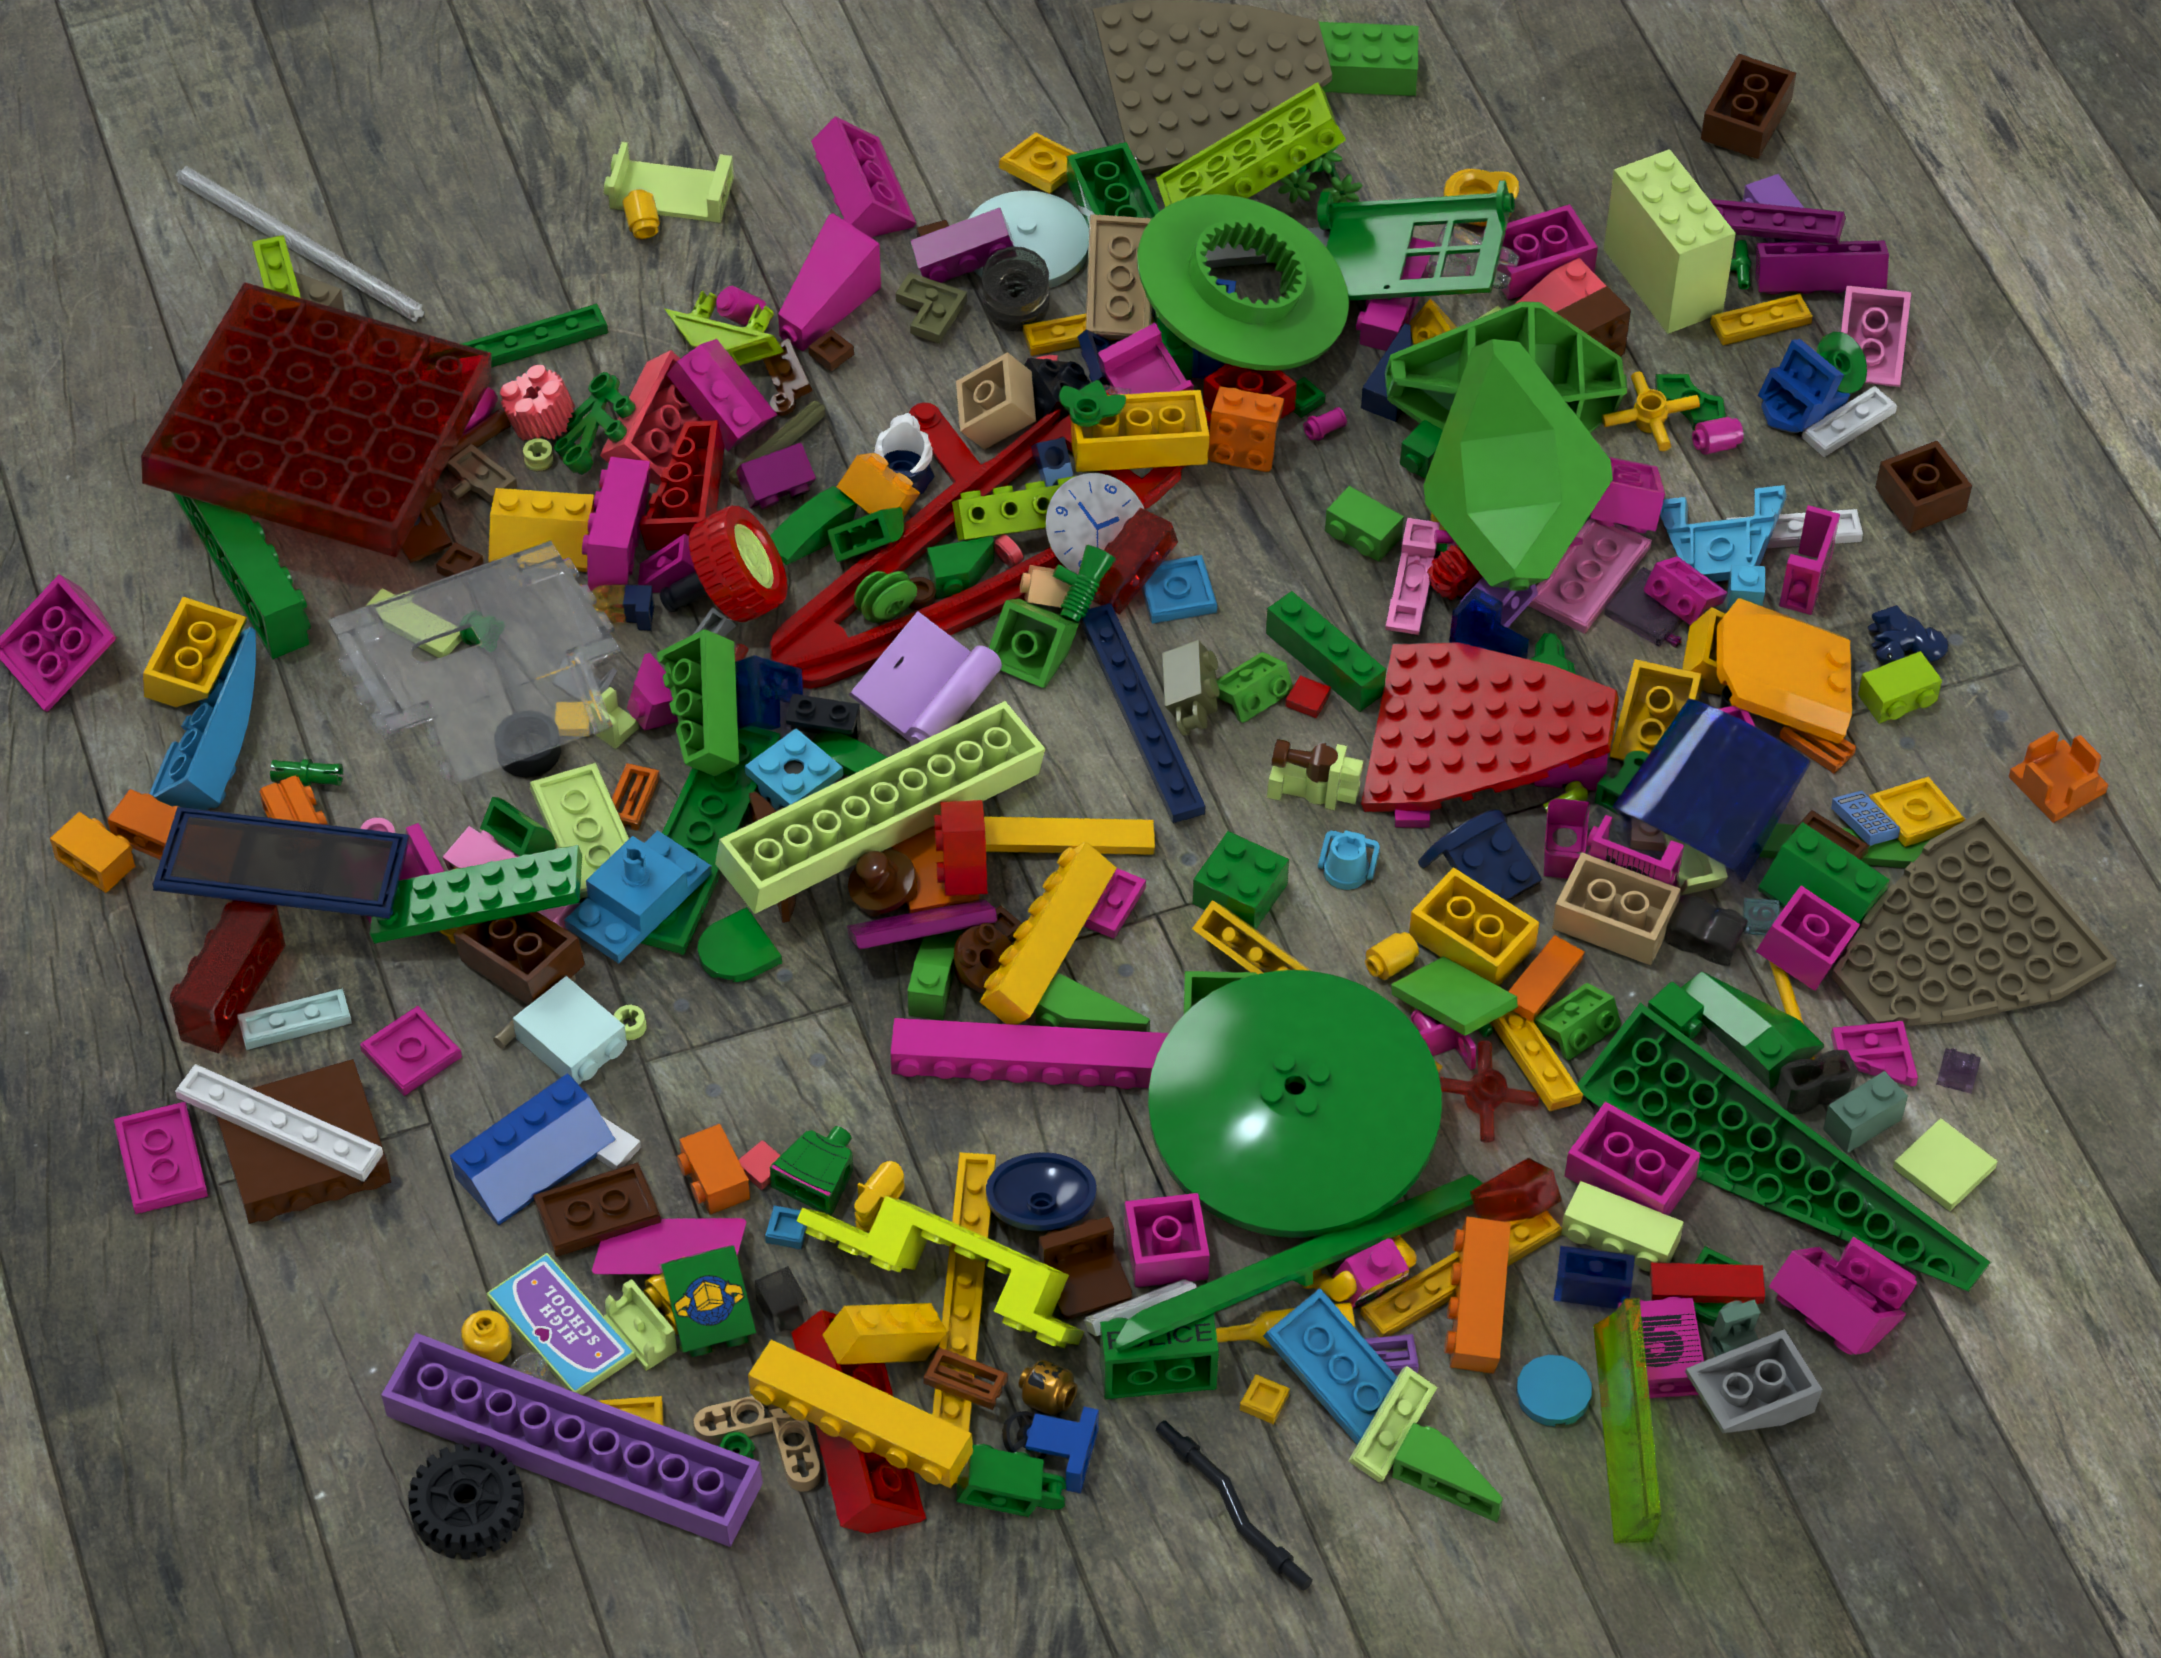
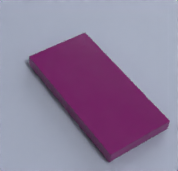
(921, 923)

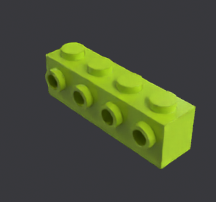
(1004, 511)

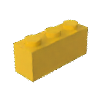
(884, 1333)

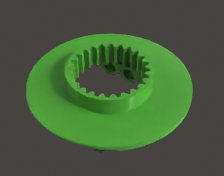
(1220, 324)

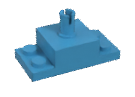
(635, 893)

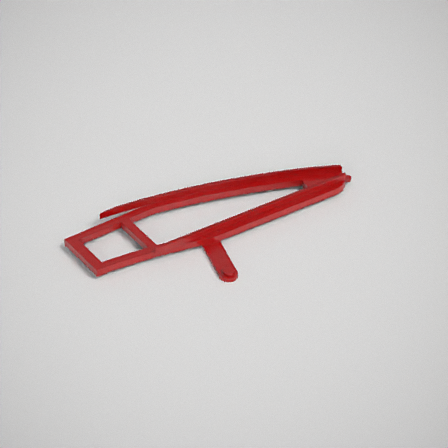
(821, 646)

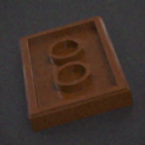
(596, 1209)

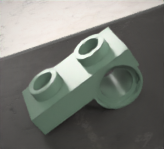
(1734, 1326)

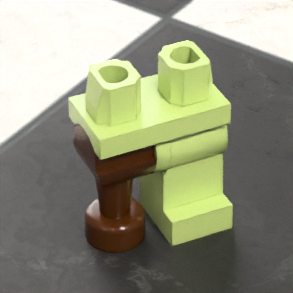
(1315, 775)

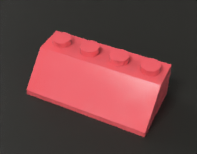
(656, 418)

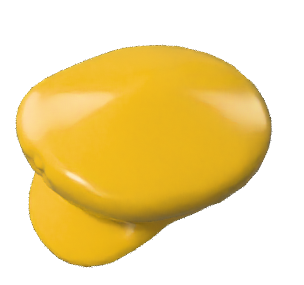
(1479, 182)

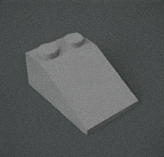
(1756, 1385)

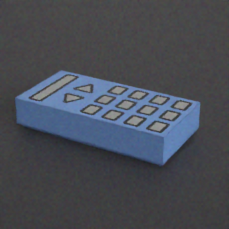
(1865, 818)

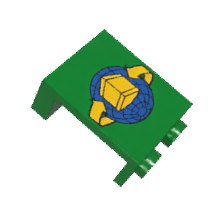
(708, 1300)

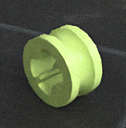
(538, 446)
(632, 1012)

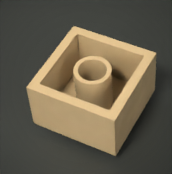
(995, 401)

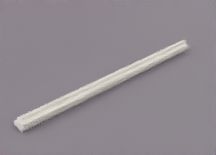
(300, 244)

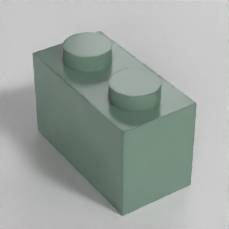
(1865, 1112)

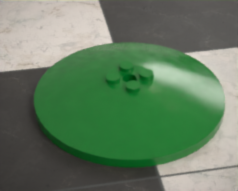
(1286, 1158)

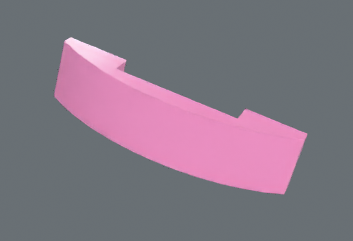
(1412, 579)

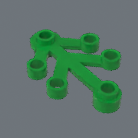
(603, 390)

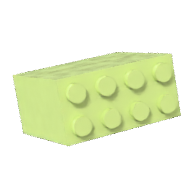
(1669, 241)

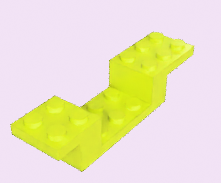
(900, 1239)

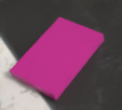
(160, 1157)

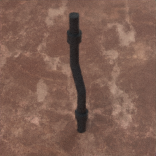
(1277, 1557)

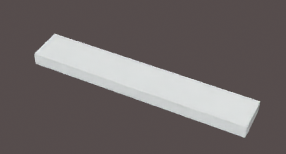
(279, 1122)

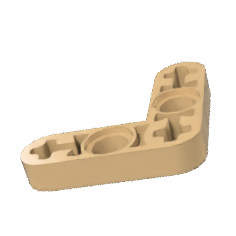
(779, 1423)

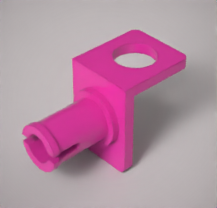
(1443, 1038)

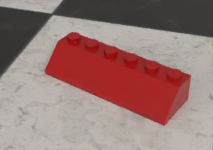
(865, 1487)

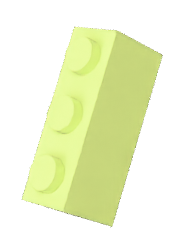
(1620, 1226)

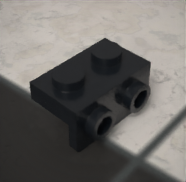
(820, 714)

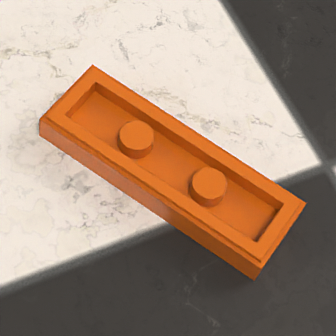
(1545, 976)

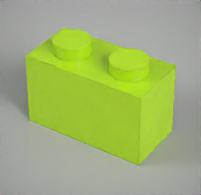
(1900, 687)

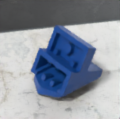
(1801, 390)

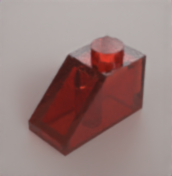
(1517, 1193)

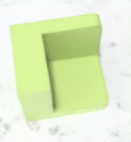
(623, 723)

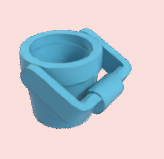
(1347, 860)

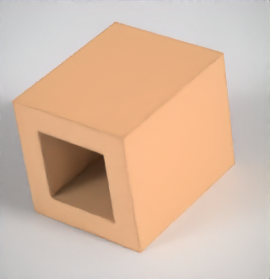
(1042, 587)

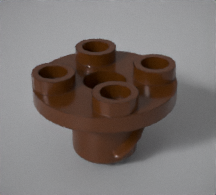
(882, 881)
(978, 955)

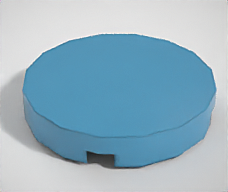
(1554, 1390)

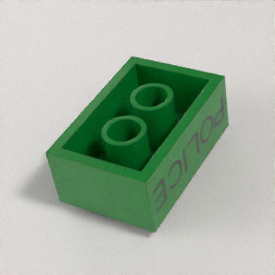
(1162, 1365)

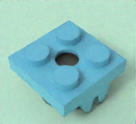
(792, 770)

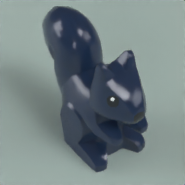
(1904, 633)

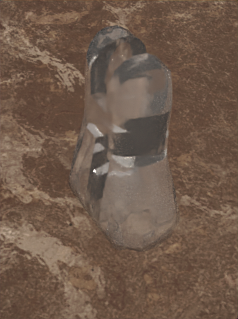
(1466, 263)

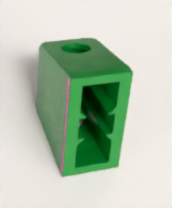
(815, 1169)

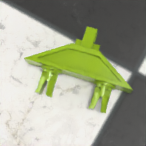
(741, 343)

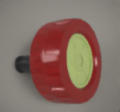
(732, 566)

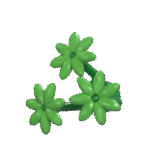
(1297, 184)

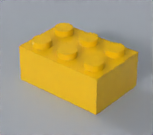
(1473, 927)

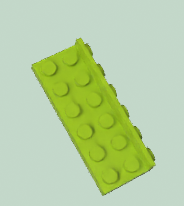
(1258, 151)

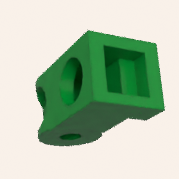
(1611, 788)

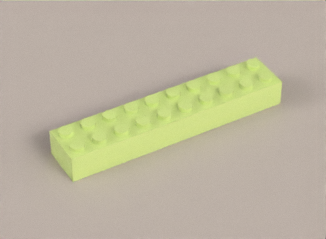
(877, 806)

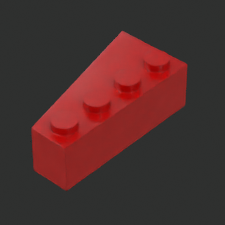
(687, 486)

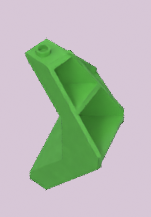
(1582, 370)
(1513, 469)

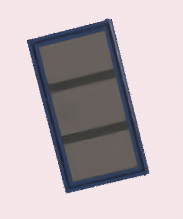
(282, 862)

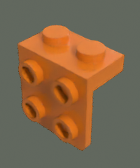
(1244, 429)

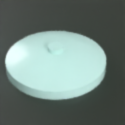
(1045, 226)

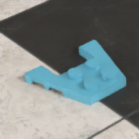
(1718, 544)

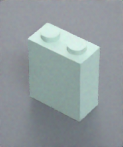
(570, 1031)

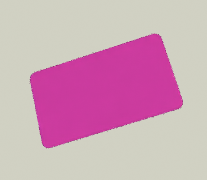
(671, 1239)

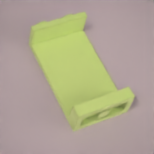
(675, 189)

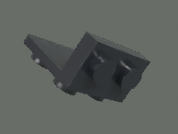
(1048, 380)

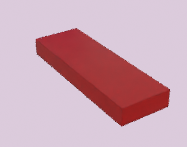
(1707, 1282)

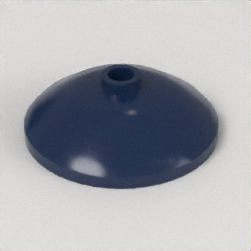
(1041, 1191)

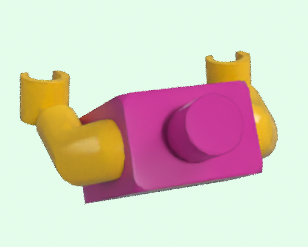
(1368, 1273)

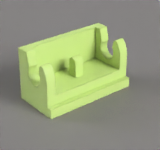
(641, 1325)

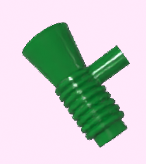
(1083, 585)

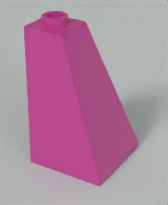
(831, 284)

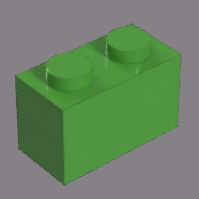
(1364, 523)

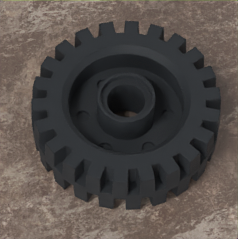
(473, 1525)

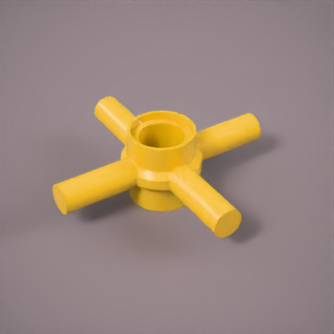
(1651, 411)

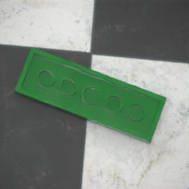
(482, 893)

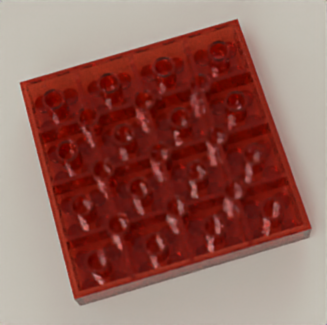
(317, 419)

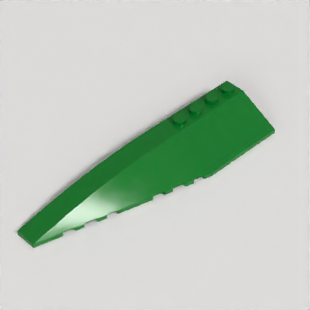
(1764, 1150)

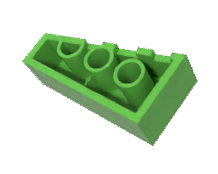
(704, 700)

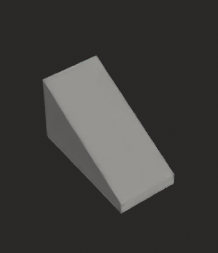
(716, 623)

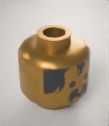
(1048, 1387)

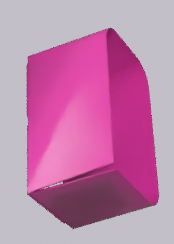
(1571, 815)

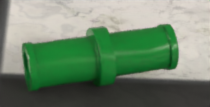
(307, 771)

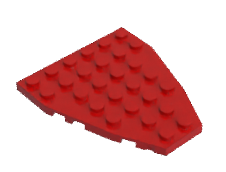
(1476, 722)

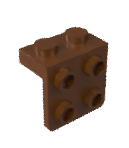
(1092, 1266)

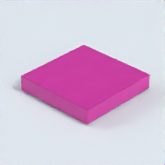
(411, 1050)

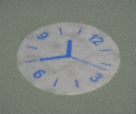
(1087, 512)

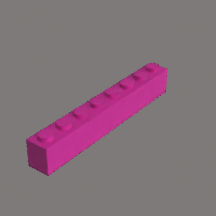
(1024, 1053)

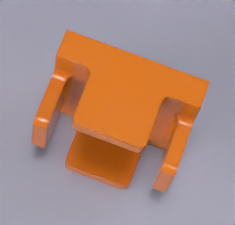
(2059, 775)

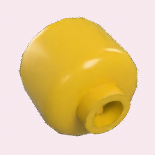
(487, 1335)

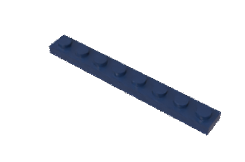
(1142, 714)

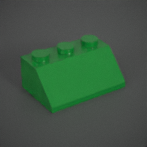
(1825, 871)

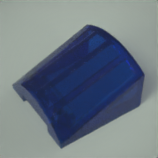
(1715, 785)

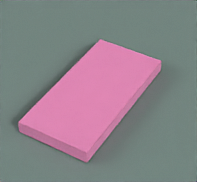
(1590, 574)

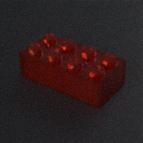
(227, 973)

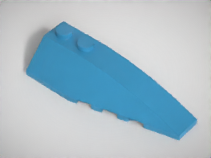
(205, 758)

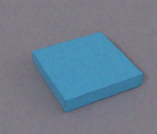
(1179, 590)

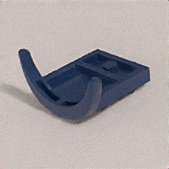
(1487, 854)

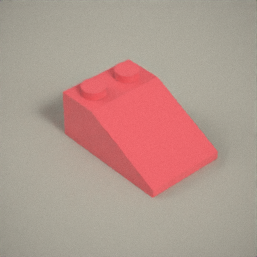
(1564, 286)

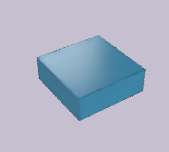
(785, 1229)

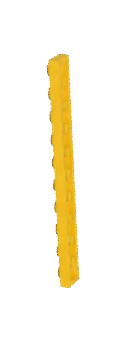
(965, 1281)

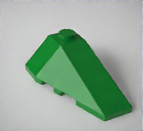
(1752, 1029)

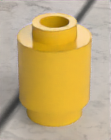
(641, 214)
(1391, 955)

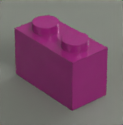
(775, 476)

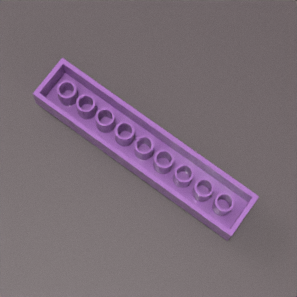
(573, 1439)

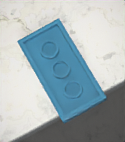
(1333, 1362)

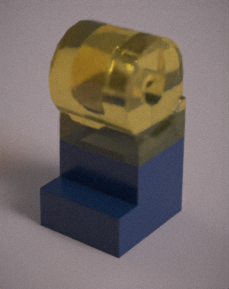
(626, 604)

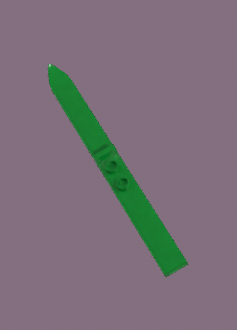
(1295, 1263)

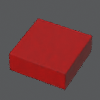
(1308, 696)

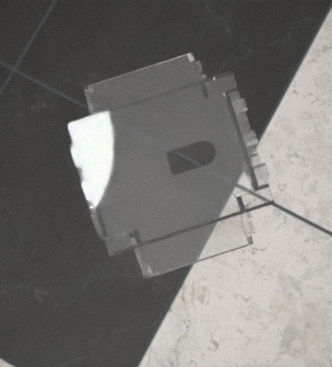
(496, 700)

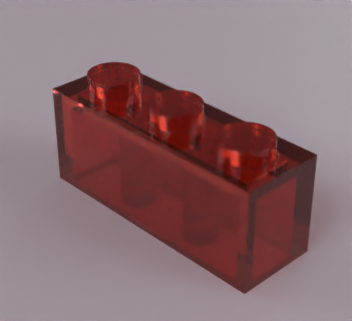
(1138, 553)

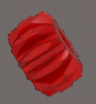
(1453, 573)

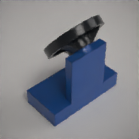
(1057, 1438)

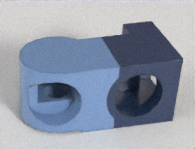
(1052, 460)

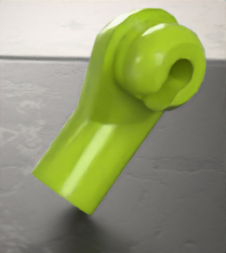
(1574, 791)

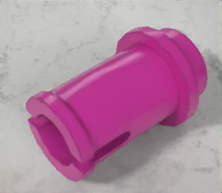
(1318, 426)

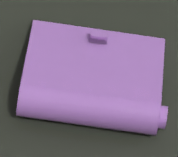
(931, 684)

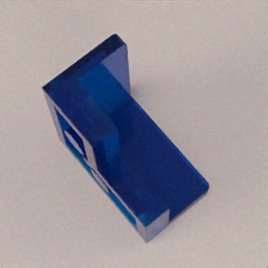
(1479, 624)
(761, 688)

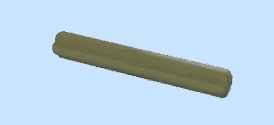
(785, 435)

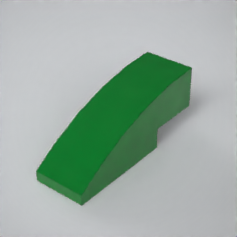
(808, 526)

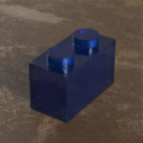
(1593, 1277)

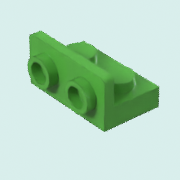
(1255, 685)
(1580, 1019)

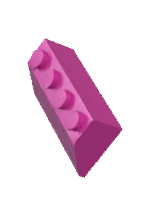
(862, 179)

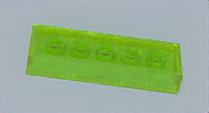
(1627, 1424)

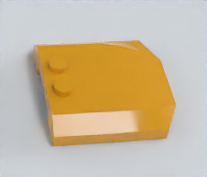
(1785, 669)

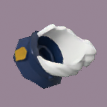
(907, 450)

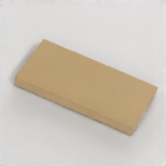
(1114, 289)

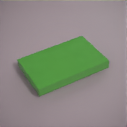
(1454, 995)

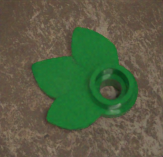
(1090, 403)

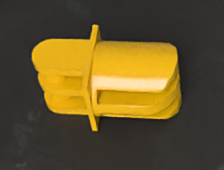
(885, 1181)

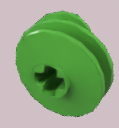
(884, 595)

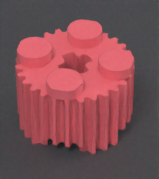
(537, 404)

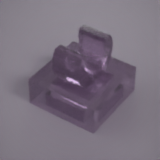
(1958, 1070)

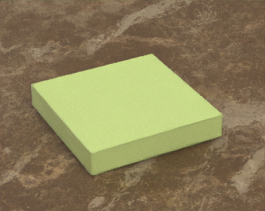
(1945, 1164)

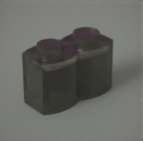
(1705, 930)
(1812, 1082)

